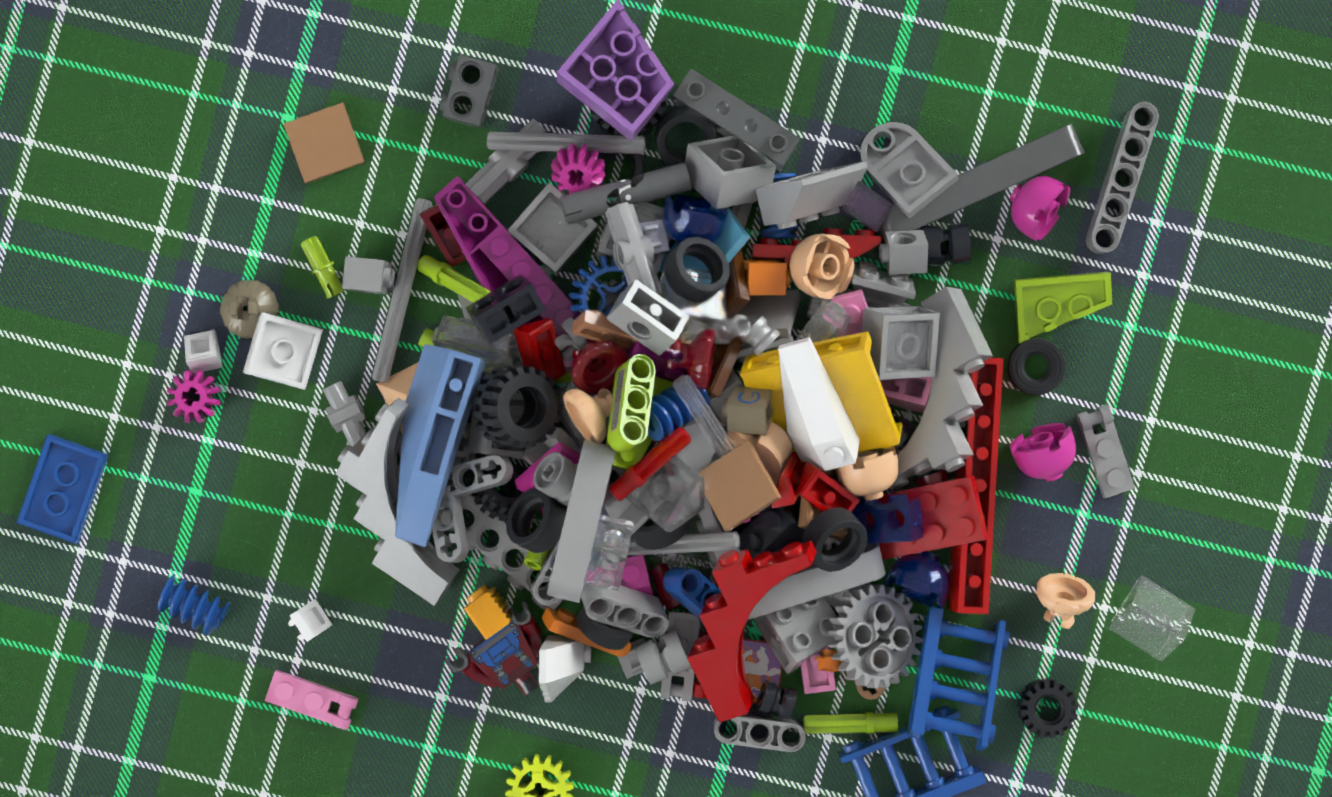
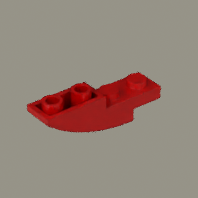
(859, 244)

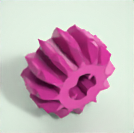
(574, 159)
(196, 408)

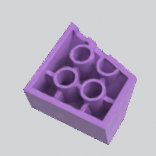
(617, 74)

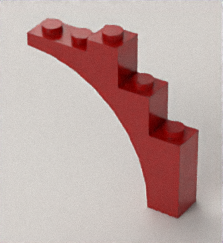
(743, 583)

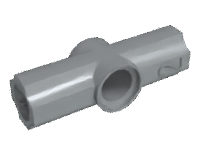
(503, 167)
(631, 249)

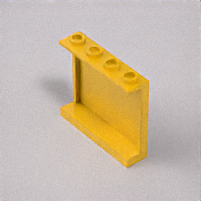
(854, 379)

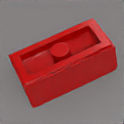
(538, 348)
(789, 481)
(823, 491)

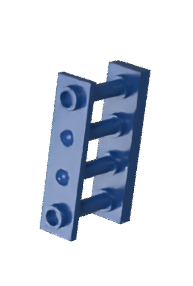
(927, 689)
(965, 775)

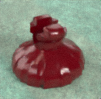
(696, 358)
(597, 365)

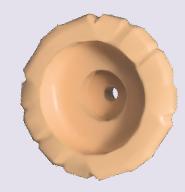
(589, 412)
(1064, 597)

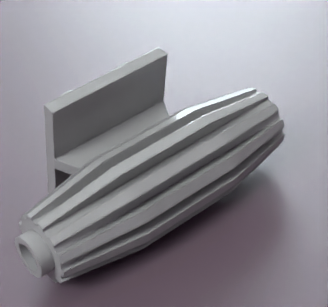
(878, 288)

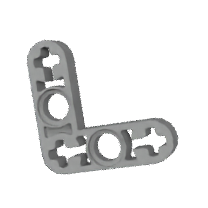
(451, 500)

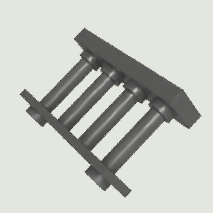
(736, 118)

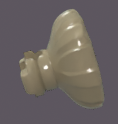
(256, 297)

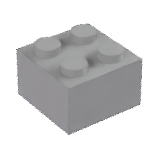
(727, 171)

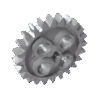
(875, 636)

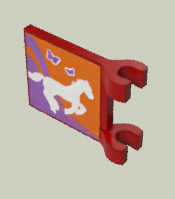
(759, 666)

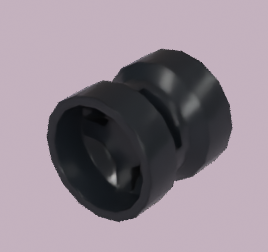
(776, 700)

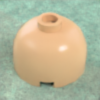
(821, 265)
(870, 474)

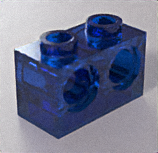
(886, 526)

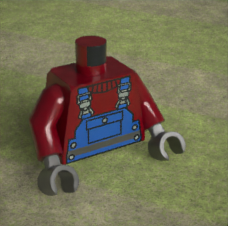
(505, 655)

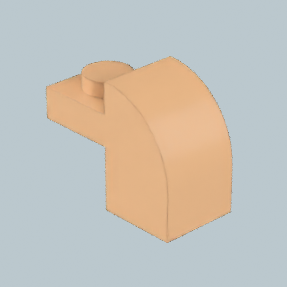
(771, 448)

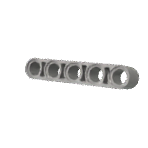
(1132, 167)
(581, 521)
(816, 583)

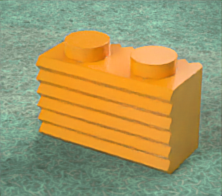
(488, 611)

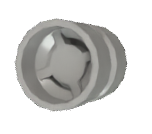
(555, 477)
(663, 657)

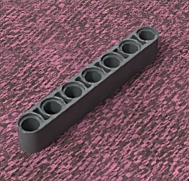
(991, 178)

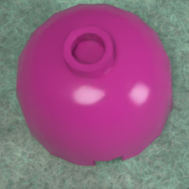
(1037, 205)
(1045, 452)

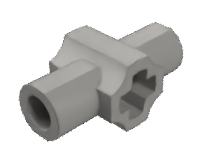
(345, 413)

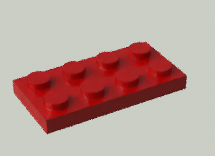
(949, 517)

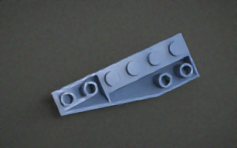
(432, 435)

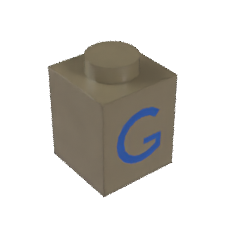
(748, 410)

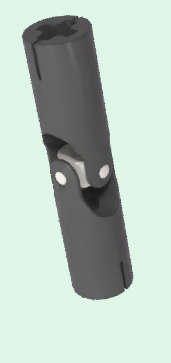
(642, 188)

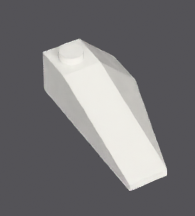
(814, 410)
(560, 664)

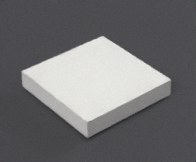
(282, 350)

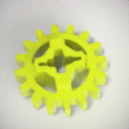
(538, 768)

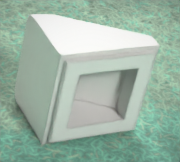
(202, 351)

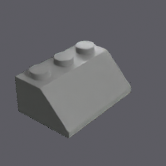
(808, 195)

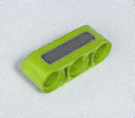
(621, 413)

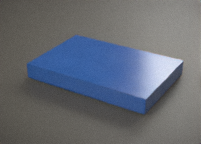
(62, 488)

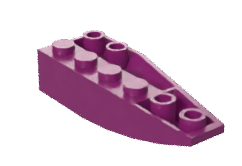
(496, 253)

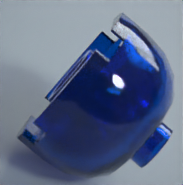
(692, 218)
(920, 578)

